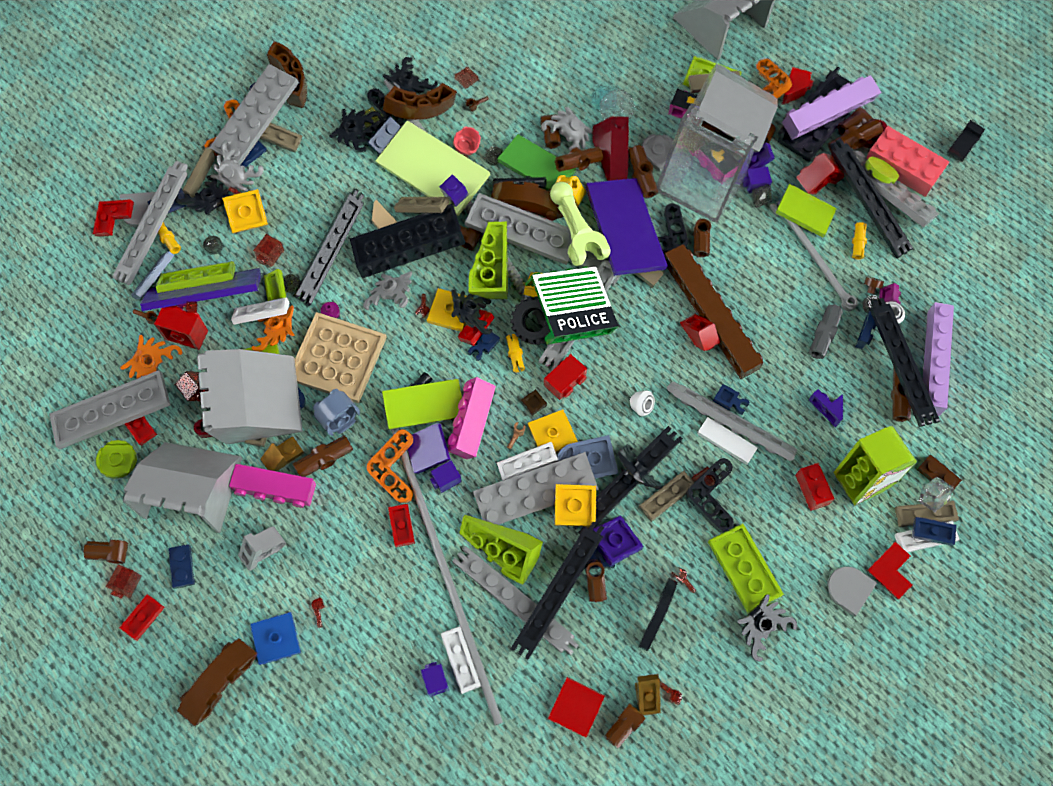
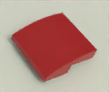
(576, 707)

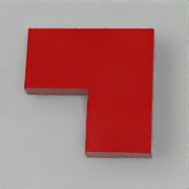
(108, 212)
(886, 572)

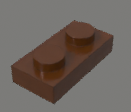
(933, 468)

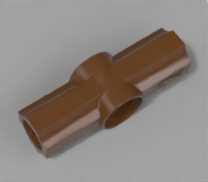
(858, 136)
(578, 159)
(643, 171)
(901, 406)
(323, 456)

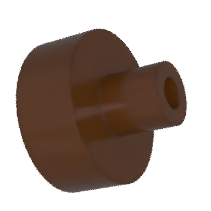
(873, 283)

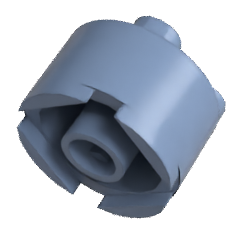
(336, 412)

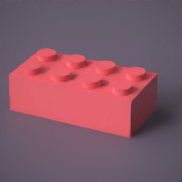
(915, 164)

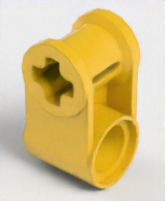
(578, 190)

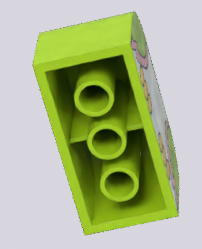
(874, 465)

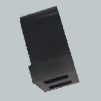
(966, 141)

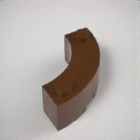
(286, 61)
(419, 107)
(528, 198)
(206, 691)

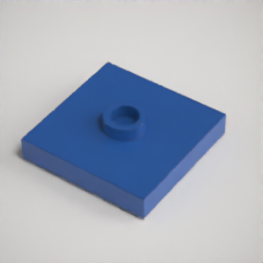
(275, 638)

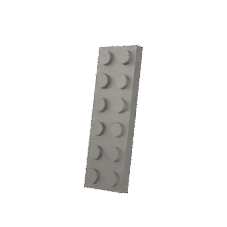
(255, 113)
(901, 197)
(523, 228)
(109, 409)
(532, 489)

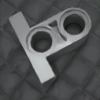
(260, 547)

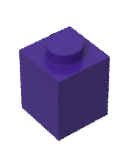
(756, 178)
(454, 190)
(445, 477)
(434, 679)

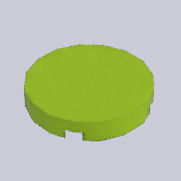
(881, 170)
(121, 462)

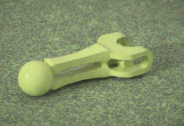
(582, 235)

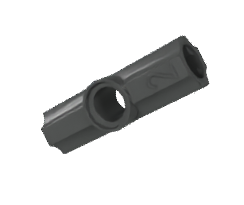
(825, 331)

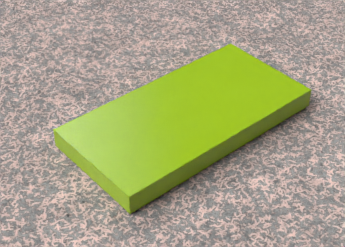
(196, 276)
(422, 403)
(745, 567)

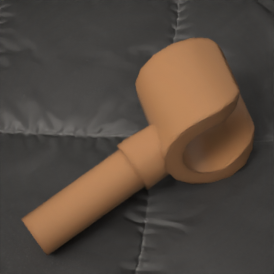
(517, 433)

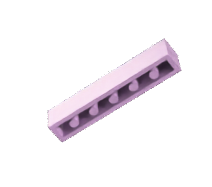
(831, 107)
(938, 354)

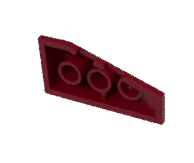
(613, 139)

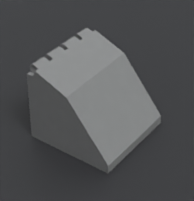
(710, 19)
(736, 105)
(248, 395)
(183, 477)

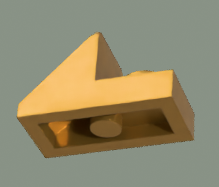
(283, 454)
(648, 694)

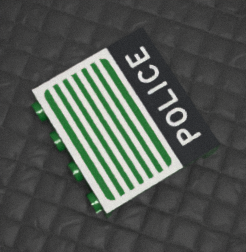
(574, 304)

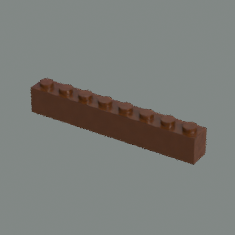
(709, 306)

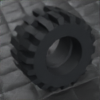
(519, 321)

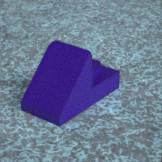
(761, 158)
(830, 410)

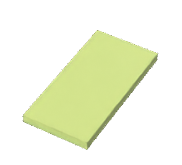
(428, 162)

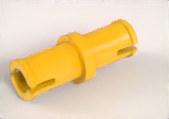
(167, 238)
(859, 240)
(515, 353)

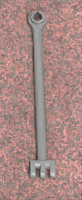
(822, 265)

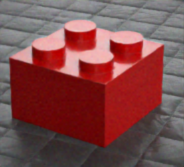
(181, 327)

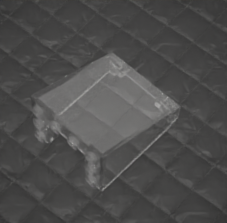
(704, 167)

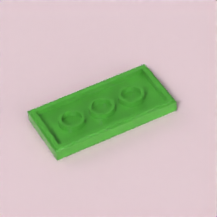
(531, 160)

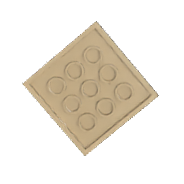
(338, 356)

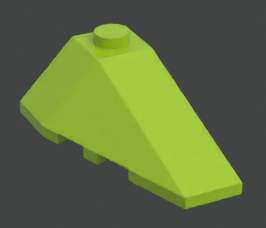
(490, 270)
(509, 548)

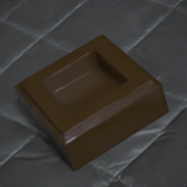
(533, 402)

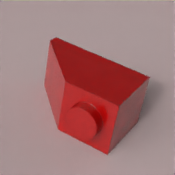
(801, 81)
(701, 332)

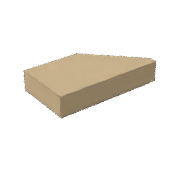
(380, 216)

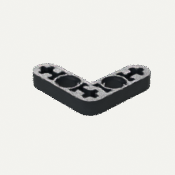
(377, 106)
(671, 239)
(704, 490)
(658, 615)

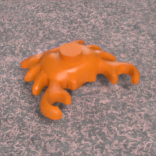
(276, 330)
(148, 357)

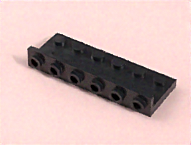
(810, 143)
(406, 241)

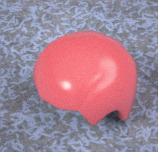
(467, 141)

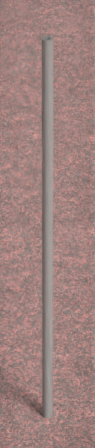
(450, 587)

